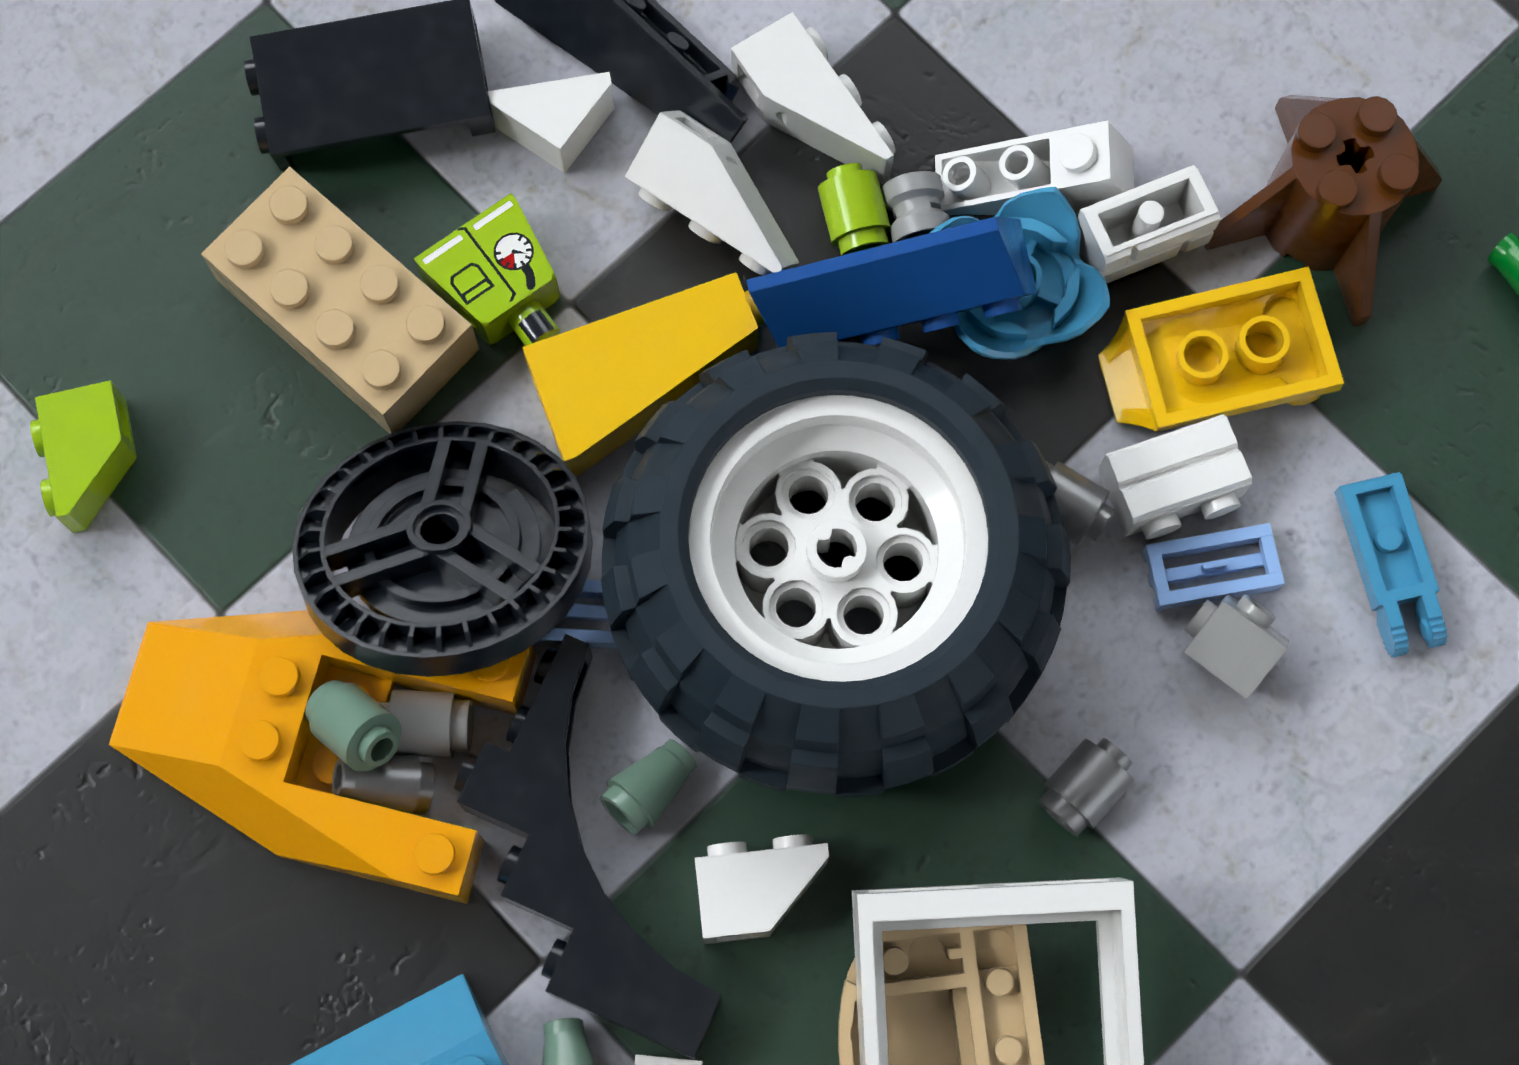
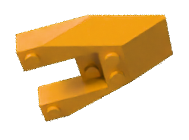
(225, 723)

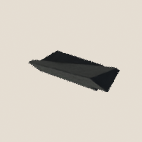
(644, 52)

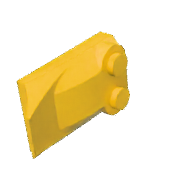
(1221, 353)

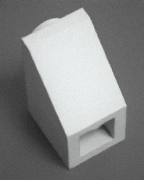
(753, 891)

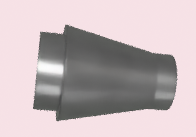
(399, 784)

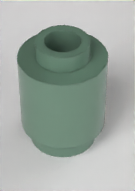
(353, 725)

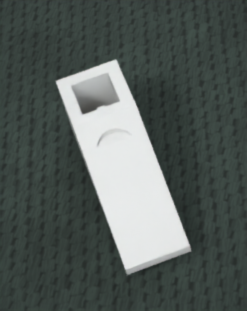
(799, 93)
(1081, 161)
(703, 178)

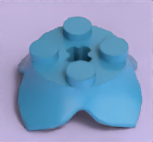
(1068, 294)

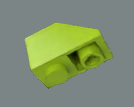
(86, 450)

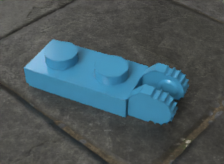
(1392, 559)

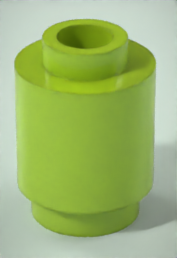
(854, 208)

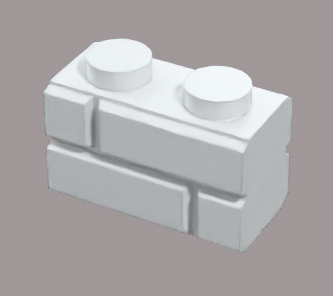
(1147, 224)
(1176, 477)

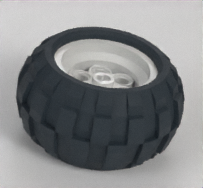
(817, 700)

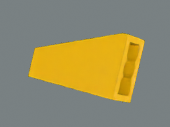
(618, 371)

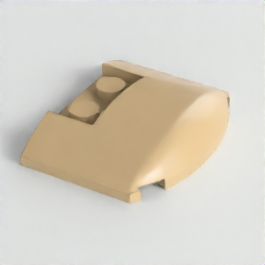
(952, 998)

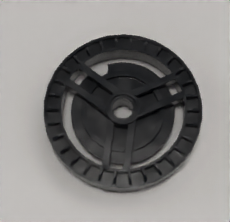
(440, 550)

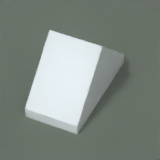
(554, 116)

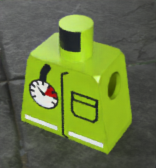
(495, 275)

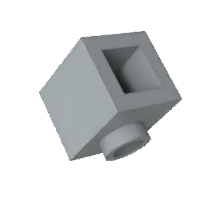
(1236, 642)

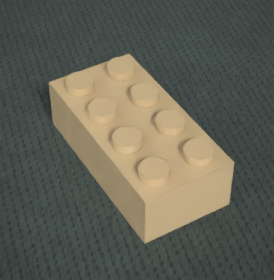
(341, 301)

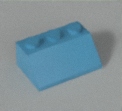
(429, 1030)

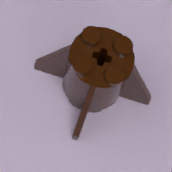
(1335, 189)

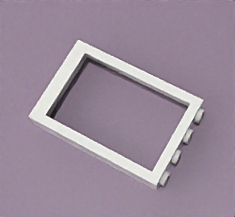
(1099, 900)

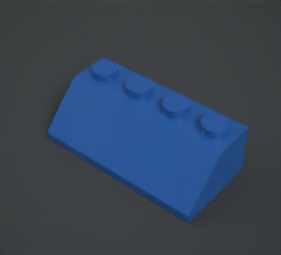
(901, 284)

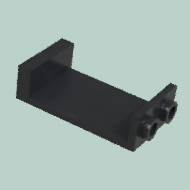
(368, 79)

